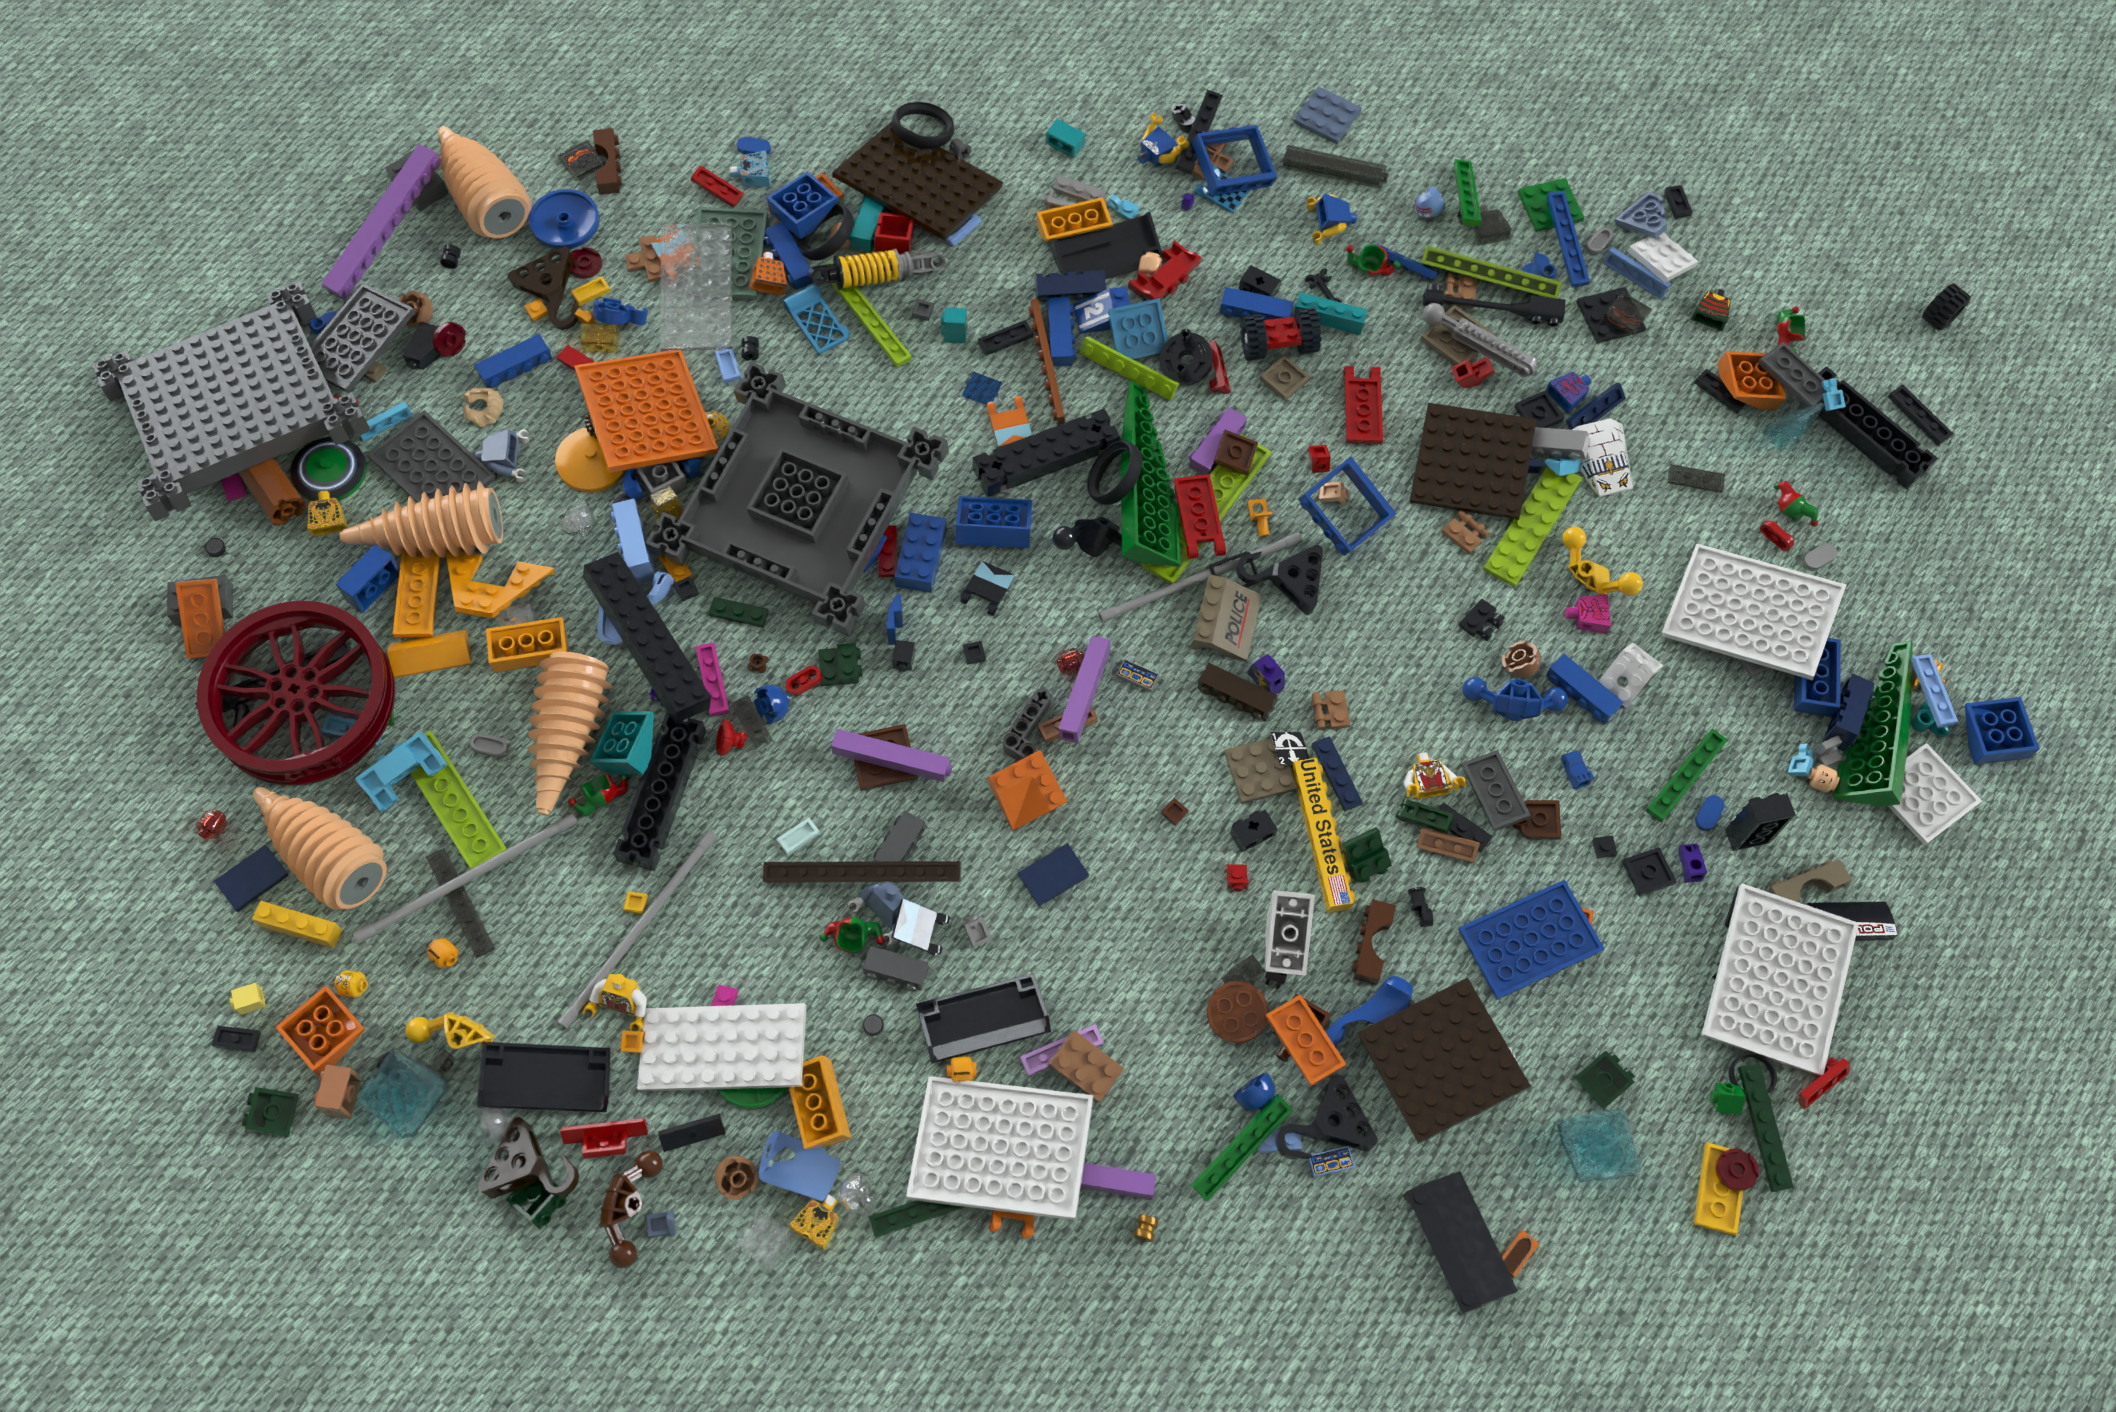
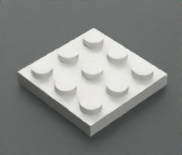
(1662, 257)

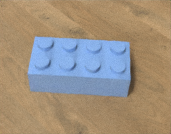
(632, 540)

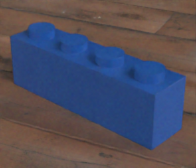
(787, 251)
(1244, 303)
(1060, 331)
(513, 361)
(1584, 689)

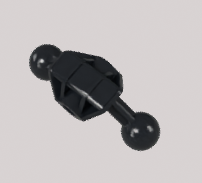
(1090, 534)

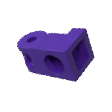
(1692, 863)

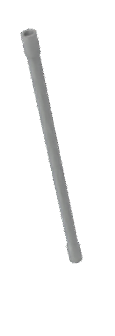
(1114, 611)
(702, 846)
(371, 929)

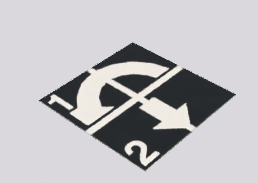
(1289, 747)

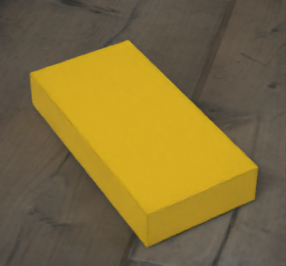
(590, 290)

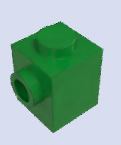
(1727, 1098)

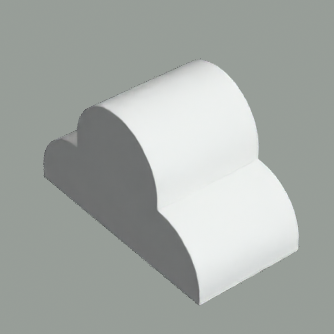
(1288, 932)

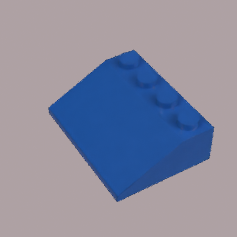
(993, 522)

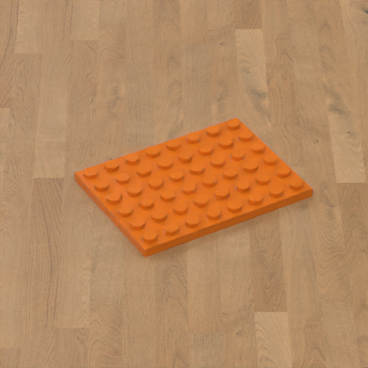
(645, 410)

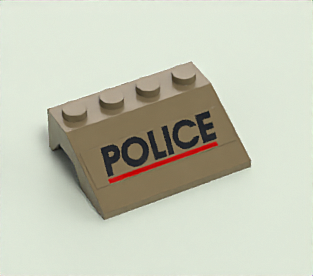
(1227, 618)

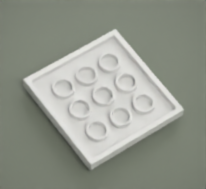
(1932, 795)

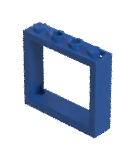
(1236, 184)
(1366, 488)

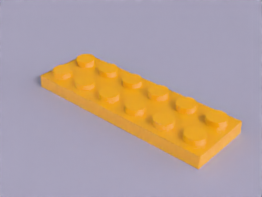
(416, 595)

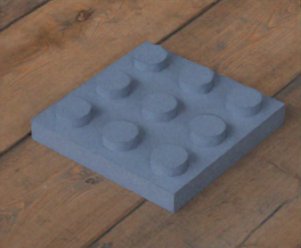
(1327, 115)

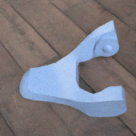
(661, 587)

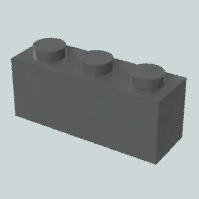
(901, 839)
(895, 968)

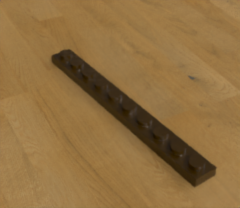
(863, 871)

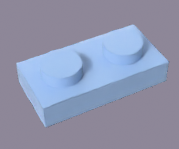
(1291, 1140)

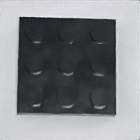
(1593, 310)

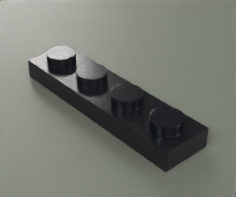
(1920, 415)

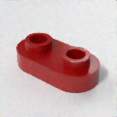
(1777, 535)
(804, 680)

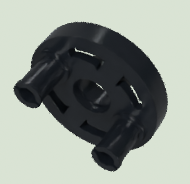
(1186, 344)

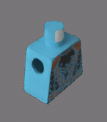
(752, 169)

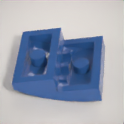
(894, 619)

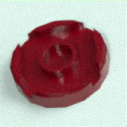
(586, 263)
(449, 339)
(1737, 1169)

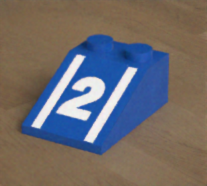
(1093, 313)

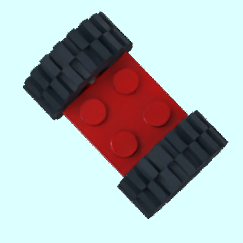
(1299, 331)

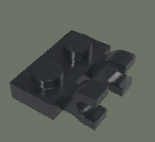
(1480, 614)

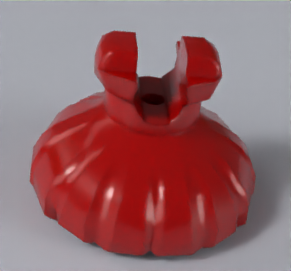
(728, 738)

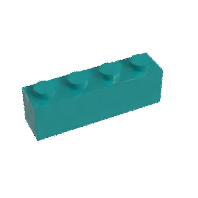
(865, 225)
(1334, 313)

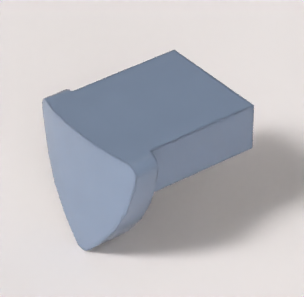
(661, 1224)

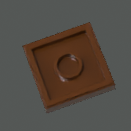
(1235, 452)

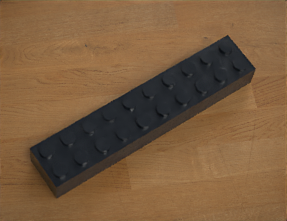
(647, 637)

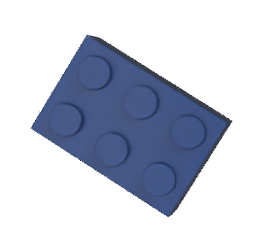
(368, 578)

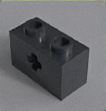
(1259, 282)
(1248, 838)

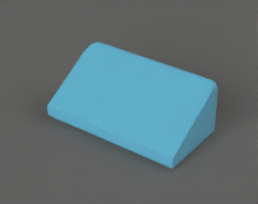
(1564, 465)

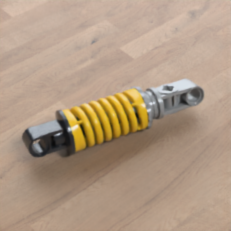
(874, 268)

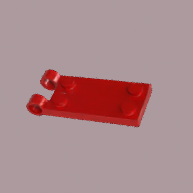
(1363, 407)
(1199, 514)

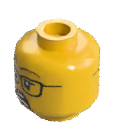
(351, 983)

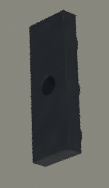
(691, 1132)

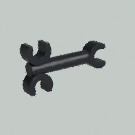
(1320, 279)

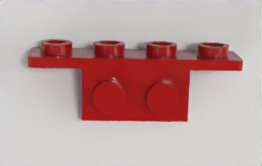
(604, 1138)

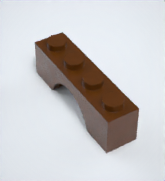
(607, 177)
(1369, 965)

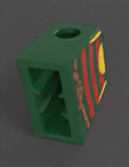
(1713, 310)

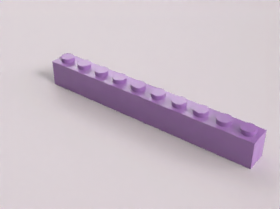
(381, 222)

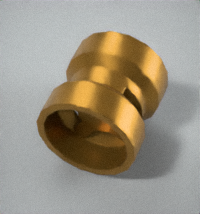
(1145, 1228)

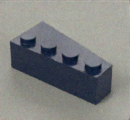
(1069, 284)
(1853, 707)

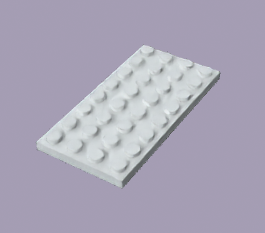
(722, 1047)

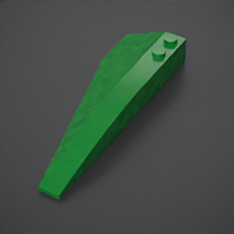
(1877, 759)

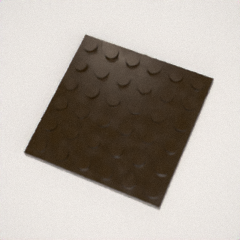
(1473, 461)
(1443, 1060)

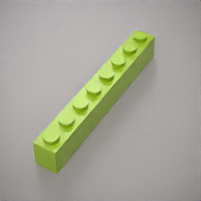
(1491, 272)

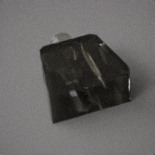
(1492, 227)

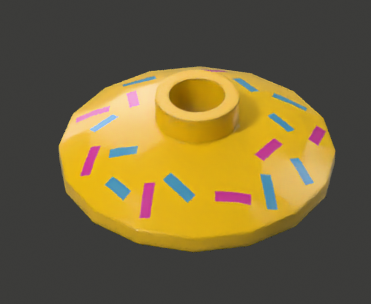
(720, 425)

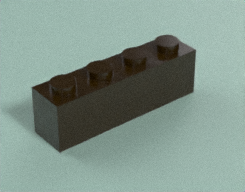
(1237, 692)

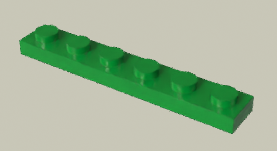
(1467, 193)
(1686, 775)
(1241, 1147)

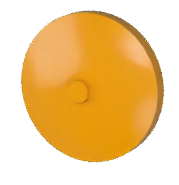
(583, 465)

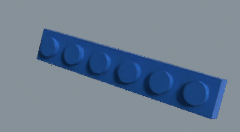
(1568, 239)

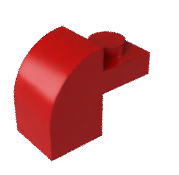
(1470, 375)

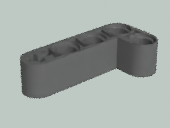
(1027, 722)

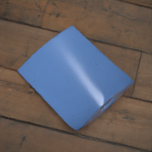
(808, 1174)

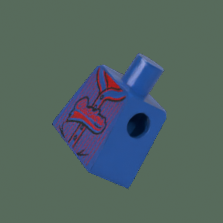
(1569, 390)

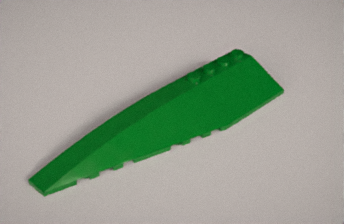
(1148, 510)

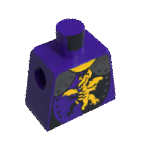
(1266, 673)

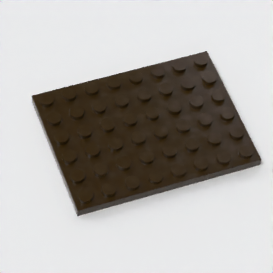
(918, 183)

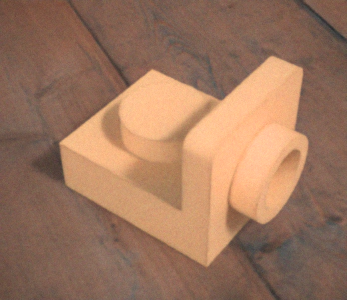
(1334, 492)

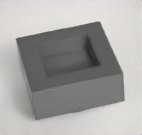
(923, 310)

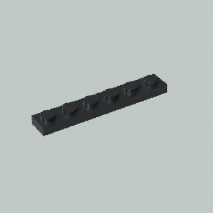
(1201, 124)

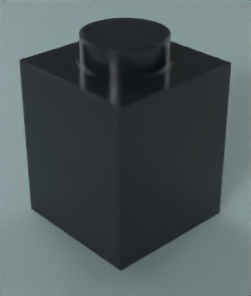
(903, 655)

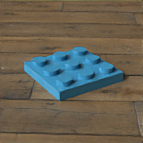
(1138, 329)

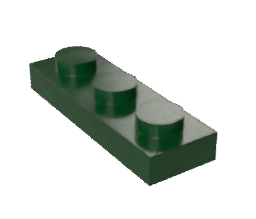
(738, 612)

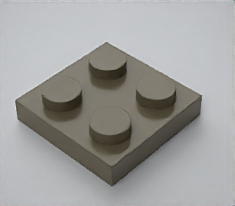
(1284, 378)

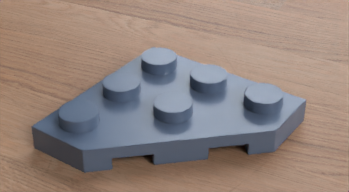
(1645, 216)

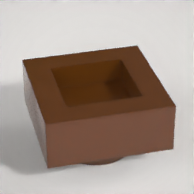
(1174, 811)

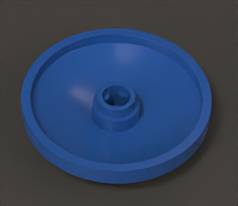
(564, 219)

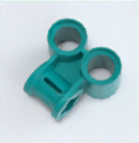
(1926, 715)

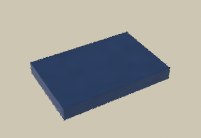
(1053, 875)
(251, 878)

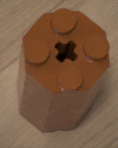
(273, 491)

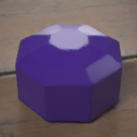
(1187, 201)

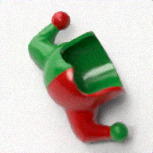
(1371, 260)
(1790, 326)
(1794, 504)
(599, 793)
(852, 933)

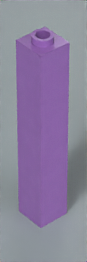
(1084, 689)
(891, 755)
(1118, 1181)

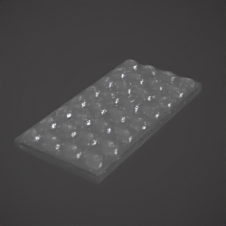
(696, 287)

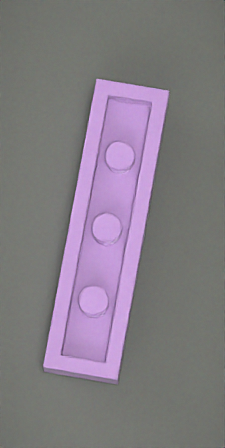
(1038, 1059)

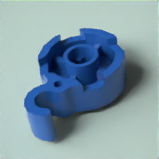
(613, 312)

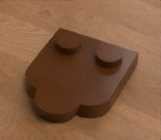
(1543, 821)

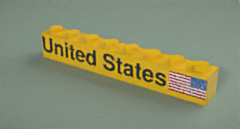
(1322, 835)

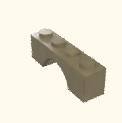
(1829, 877)

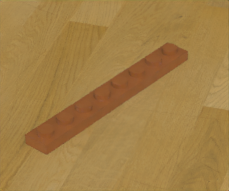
(1047, 367)

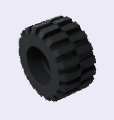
(1946, 306)

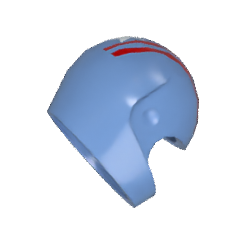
(1429, 204)

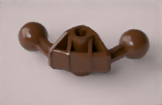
(623, 1202)

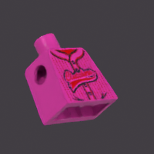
(1591, 613)

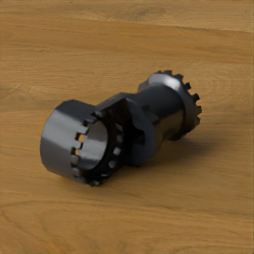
(1420, 905)

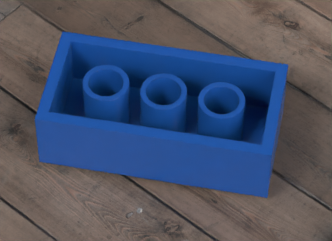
(920, 552)
(1822, 693)

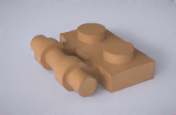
(1466, 287)
(1461, 535)
(1336, 708)

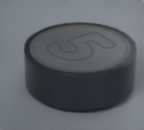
(215, 547)
(873, 1025)

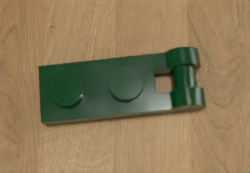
(1425, 816)

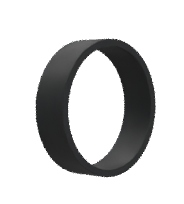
(1763, 1059)

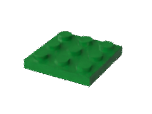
(1537, 206)

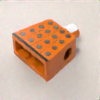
(768, 275)

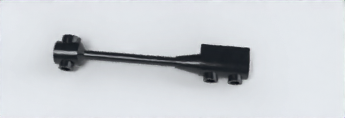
(1536, 308)

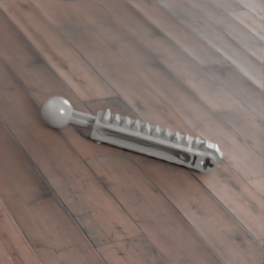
(1482, 341)

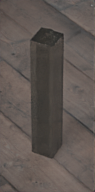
(1335, 167)

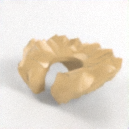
(490, 413)

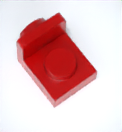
(1320, 458)
(1237, 877)

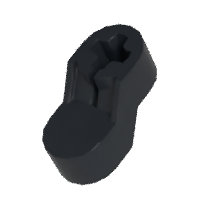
(1183, 117)

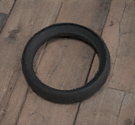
(919, 141)
(835, 242)
(1101, 464)

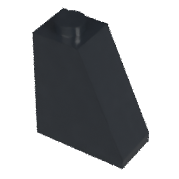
(420, 350)

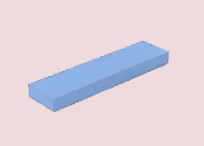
(1934, 690)

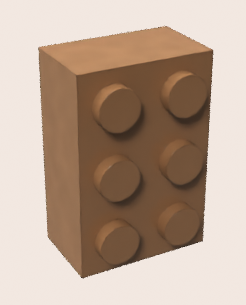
(1085, 1066)

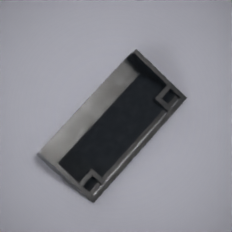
(1108, 249)
(983, 1018)
(544, 1077)
(1461, 1242)

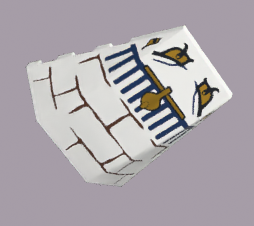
(1607, 458)

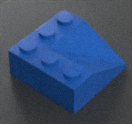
(802, 204)
(1999, 731)

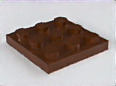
(876, 776)

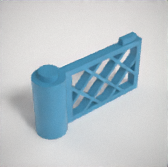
(804, 302)

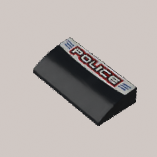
(1873, 918)

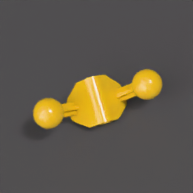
(1594, 575)
(458, 1030)

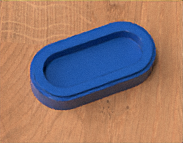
(750, 145)
(1709, 813)

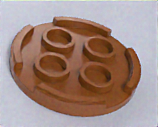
(1237, 1012)

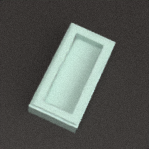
(798, 836)

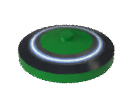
(328, 468)

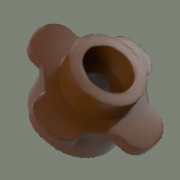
(754, 658)

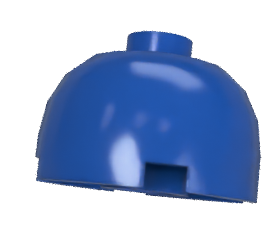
(771, 699)
(1256, 1093)

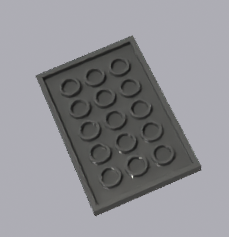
(359, 335)
(428, 458)

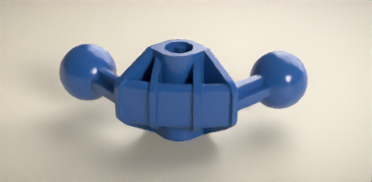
(1516, 698)

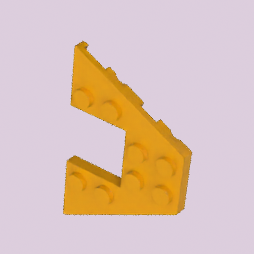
(484, 598)

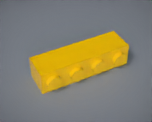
(297, 924)

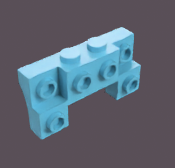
(396, 765)

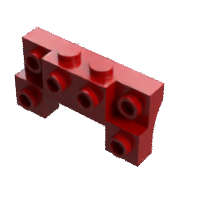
(1169, 276)

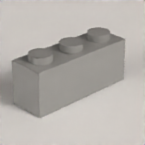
(1560, 443)

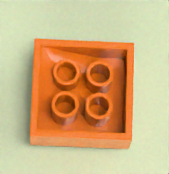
(1750, 381)
(1026, 790)
(321, 1030)

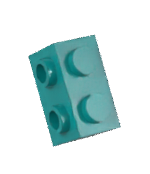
(1065, 138)
(954, 325)

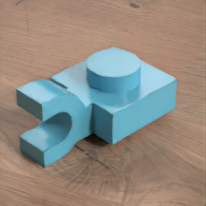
(1125, 209)
(1833, 398)
(1801, 764)

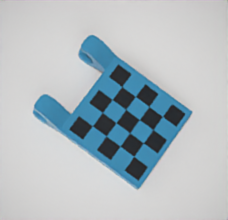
(1227, 201)

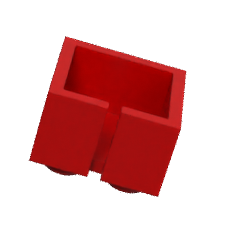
(894, 233)

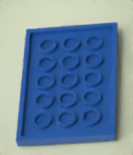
(1531, 939)

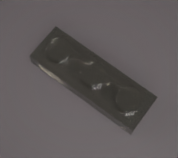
(1696, 478)

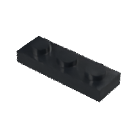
(1005, 337)
(1715, 387)
(1467, 829)

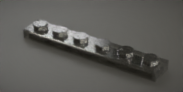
(461, 905)

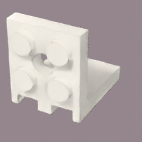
(1636, 667)

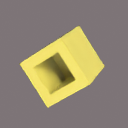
(247, 998)

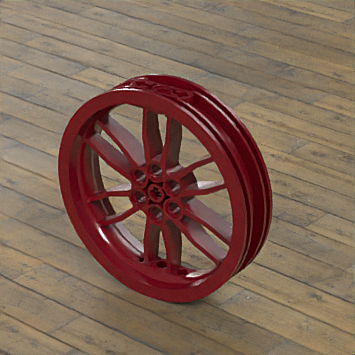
(295, 692)

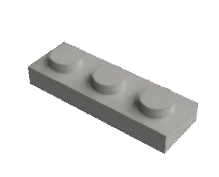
(1077, 189)

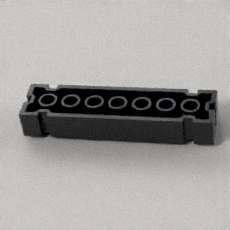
(1877, 435)
(1044, 452)
(660, 792)

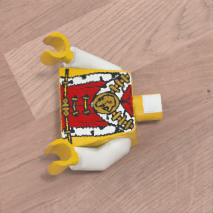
(1430, 779)
(619, 995)

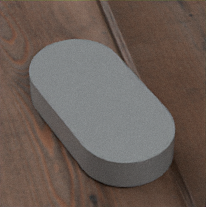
(1599, 241)
(1819, 557)
(489, 745)

